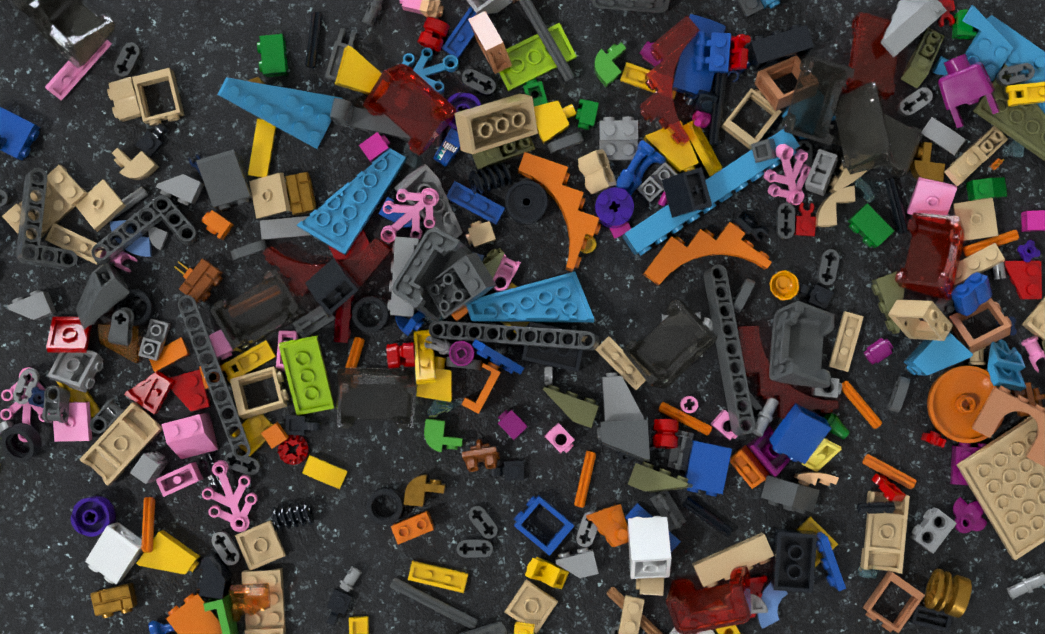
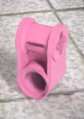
(506, 272)

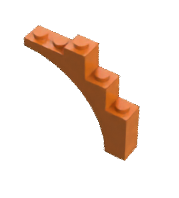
(569, 200)
(703, 244)

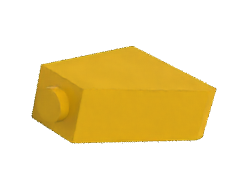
(356, 72)
(677, 156)
(169, 555)

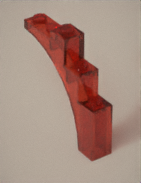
(661, 104)
(359, 266)
(787, 396)

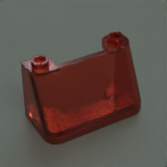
(869, 56)
(410, 105)
(932, 255)
(710, 607)

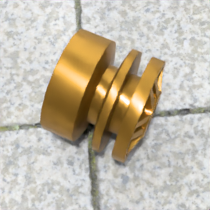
(948, 593)

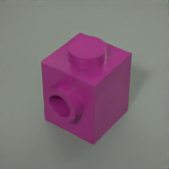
(511, 423)

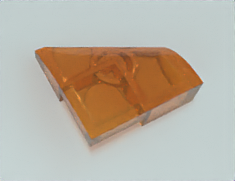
(130, 352)
(249, 599)

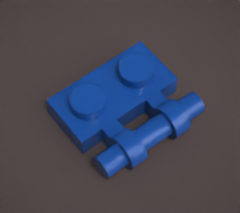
(719, 52)

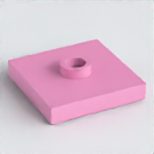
(931, 197)
(77, 426)

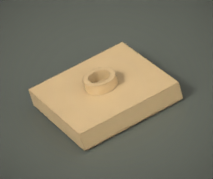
(269, 195)
(100, 205)
(977, 218)
(260, 545)
(531, 605)

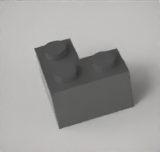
(792, 495)

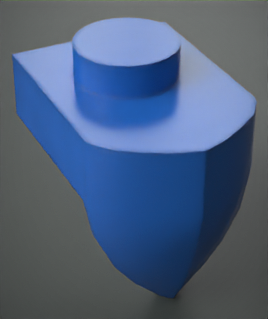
(408, 326)

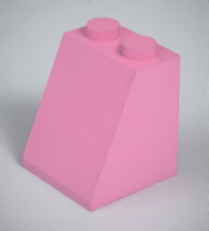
(191, 435)

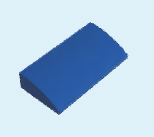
(685, 75)

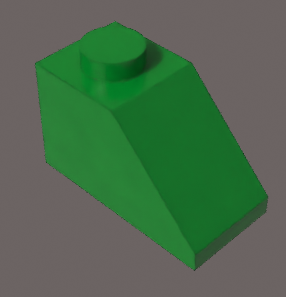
(986, 188)

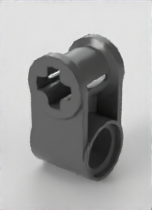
(121, 330)
(56, 405)
(108, 413)

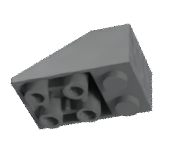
(460, 285)
(101, 293)

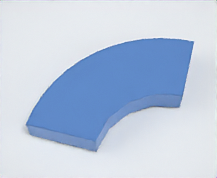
(140, 247)
(771, 599)

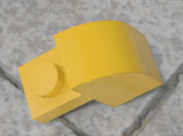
(547, 572)

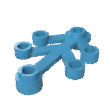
(433, 69)

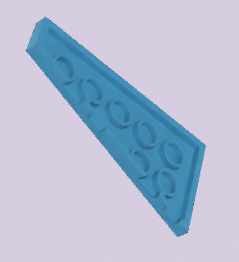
(1023, 52)
(291, 110)
(349, 209)
(542, 301)

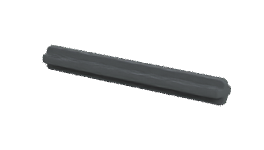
(547, 39)
(433, 603)

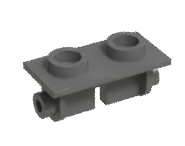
(312, 322)
(679, 456)
(667, 508)

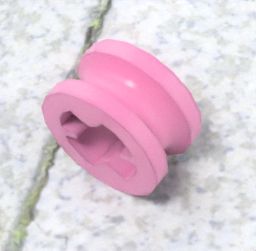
(693, 408)

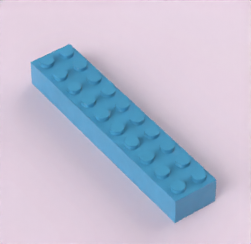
(719, 188)

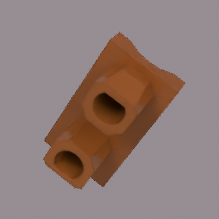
(1028, 393)
(481, 453)

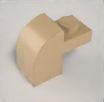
(137, 169)

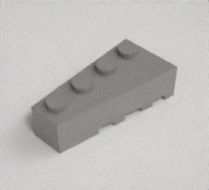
(402, 250)

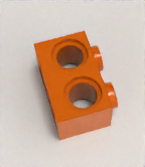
(412, 527)

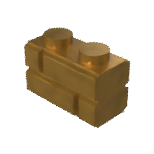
(300, 193)
(114, 599)

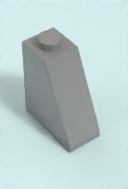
(618, 400)

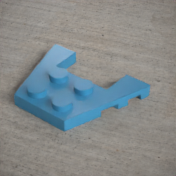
(987, 46)

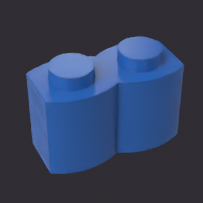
(971, 294)

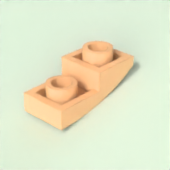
(431, 8)
(806, 478)

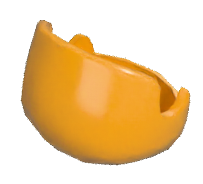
(784, 285)

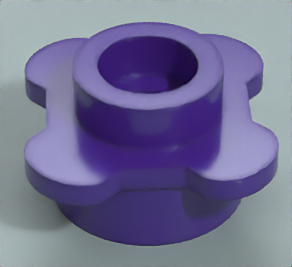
(1030, 245)

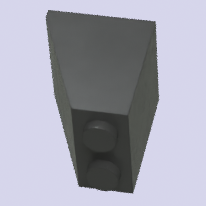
(225, 179)
(626, 437)

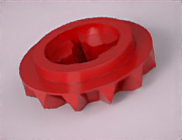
(302, 450)

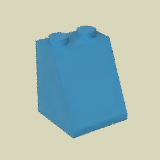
(936, 355)

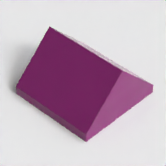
(766, 455)

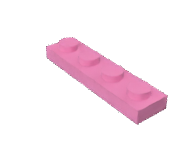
(70, 75)

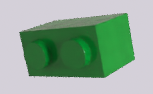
(273, 55)
(870, 226)

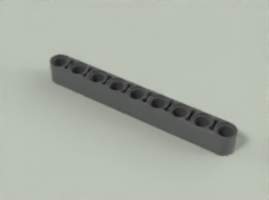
(522, 335)
(726, 359)
(215, 366)

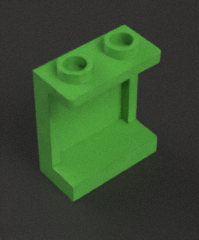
(224, 612)

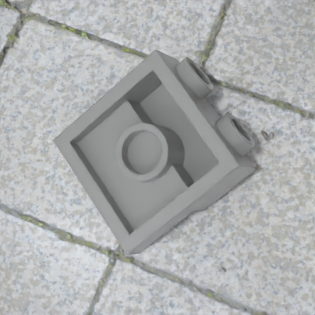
(618, 138)
(76, 369)

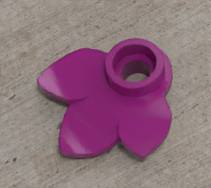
(971, 514)

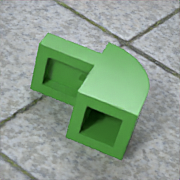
(604, 64)
(435, 437)

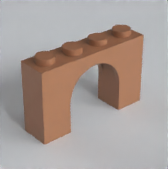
(1001, 403)

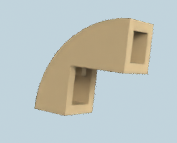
(826, 213)

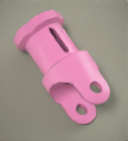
(119, 259)
(1034, 350)

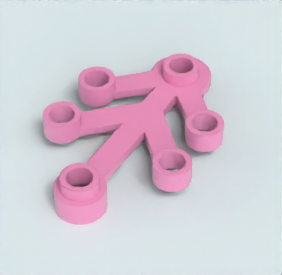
(794, 194)
(411, 212)
(26, 416)
(230, 499)

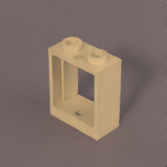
(153, 78)
(740, 134)
(933, 327)
(240, 398)

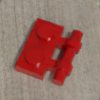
(738, 53)

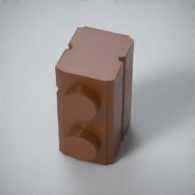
(201, 281)

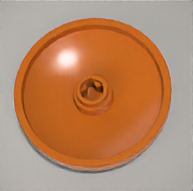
(957, 400)

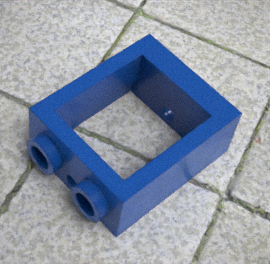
(557, 538)

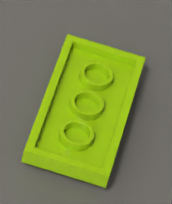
(533, 60)
(306, 375)

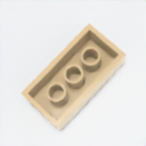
(496, 123)

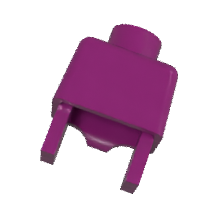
(965, 85)

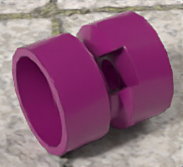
(461, 353)

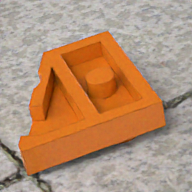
(611, 524)

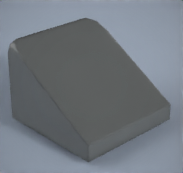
(764, 150)

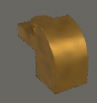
(923, 167)
(418, 487)

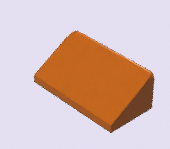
(170, 354)
(749, 467)

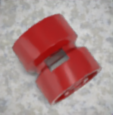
(433, 27)
(400, 355)
(665, 433)

